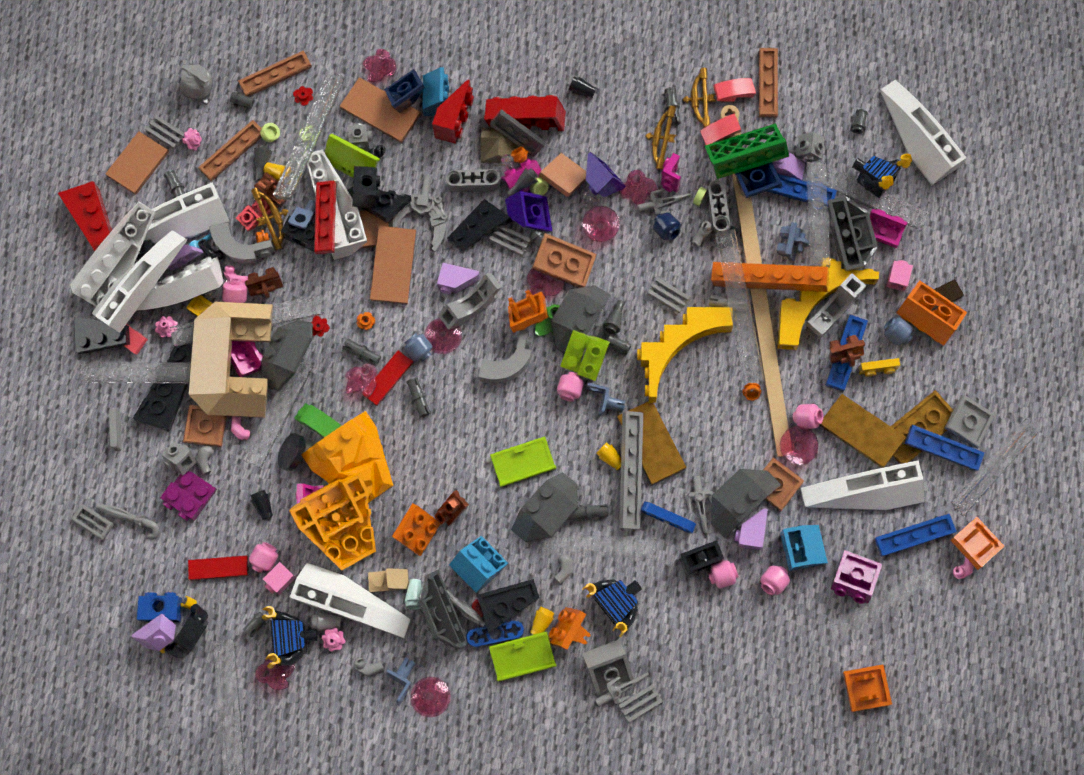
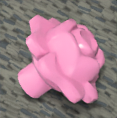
(192, 139)
(163, 326)
(333, 639)

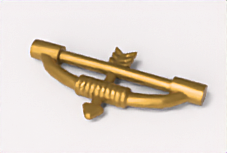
(706, 98)
(666, 138)
(277, 242)

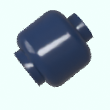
(666, 226)

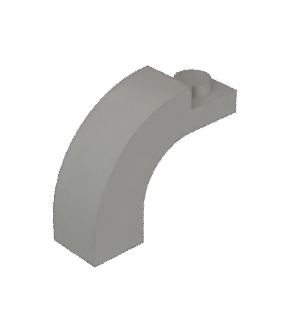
(238, 252)
(477, 300)
(837, 305)
(507, 370)

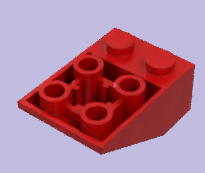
(453, 113)

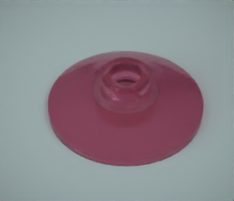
(602, 215)
(444, 344)
(808, 444)
(432, 707)

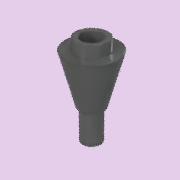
(262, 156)
(525, 180)
(613, 322)

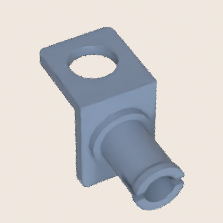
(305, 215)
(606, 401)
(401, 677)

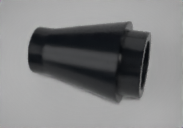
(582, 87)
(262, 504)

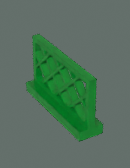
(747, 158)

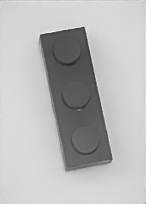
(517, 133)

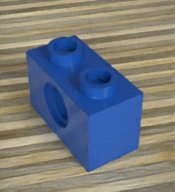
(147, 606)

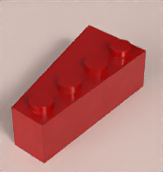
(529, 111)
(88, 211)

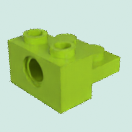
(593, 357)

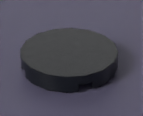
(290, 452)

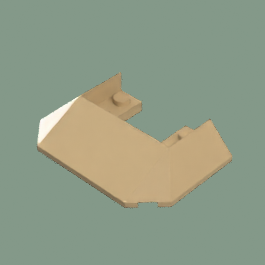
(211, 359)

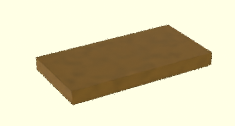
(930, 415)
(862, 431)
(659, 452)

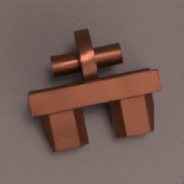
(267, 186)
(265, 283)
(846, 353)
(451, 509)

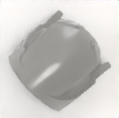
(196, 82)

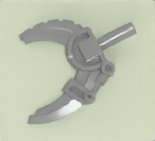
(424, 205)

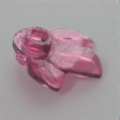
(377, 64)
(638, 190)
(545, 282)
(361, 381)
(277, 675)

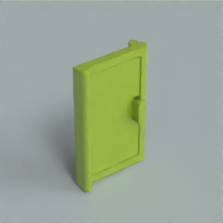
(346, 155)
(517, 465)
(522, 657)

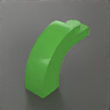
(316, 420)

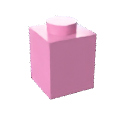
(899, 275)
(278, 579)

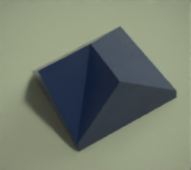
(405, 91)
(758, 180)

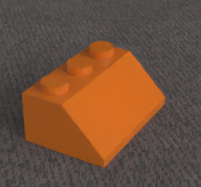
(938, 323)

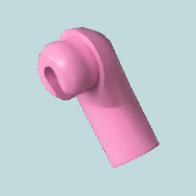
(229, 273)
(238, 430)
(963, 570)

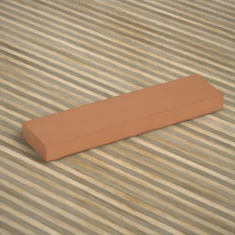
(275, 73)
(768, 82)
(231, 151)

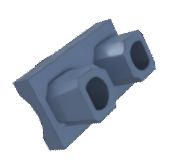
(795, 242)

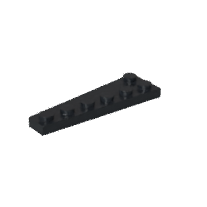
(165, 398)

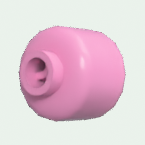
(234, 291)
(570, 387)
(808, 416)
(263, 557)
(723, 574)
(775, 580)

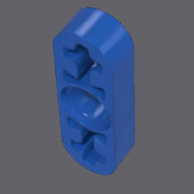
(665, 515)
(491, 641)

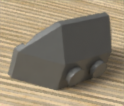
(851, 233)
(577, 313)
(286, 352)
(739, 498)
(547, 509)
(440, 613)

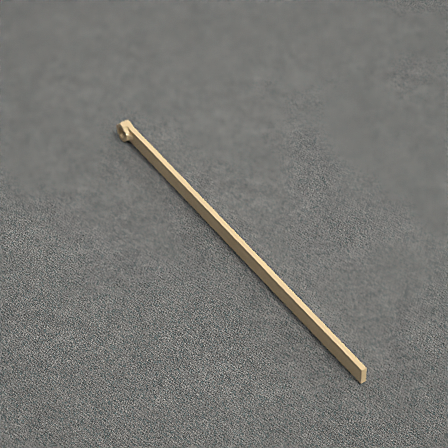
(761, 309)

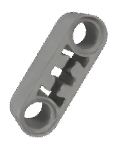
(468, 175)
(713, 198)

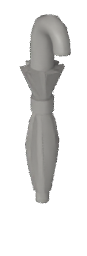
(141, 521)
(466, 610)

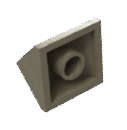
(495, 146)

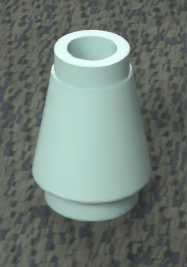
(412, 594)

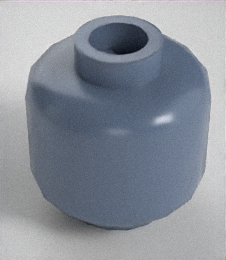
(898, 331)
(418, 347)

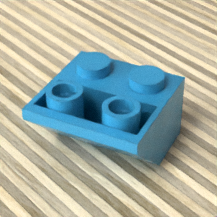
(435, 90)
(803, 547)
(478, 563)

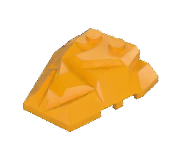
(351, 451)
(338, 520)

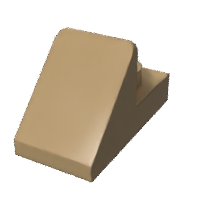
(388, 580)

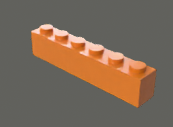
(778, 277)

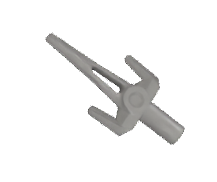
(656, 203)
(699, 496)
(615, 692)

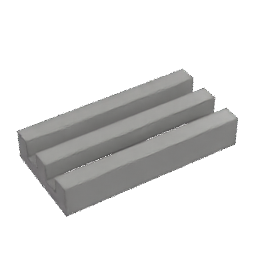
(154, 124)
(524, 246)
(655, 287)
(115, 429)
(105, 530)
(655, 695)

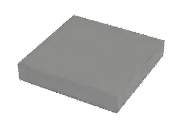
(969, 421)

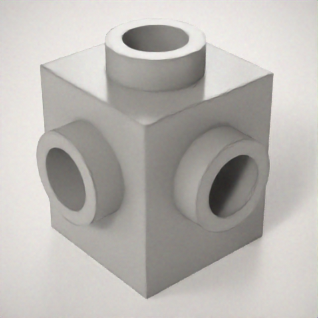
(359, 136)
(810, 147)
(178, 458)

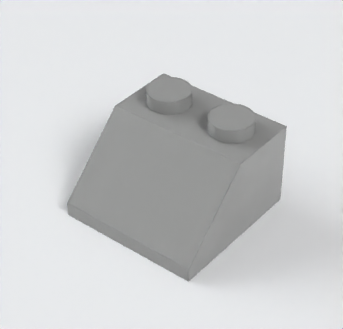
(606, 665)

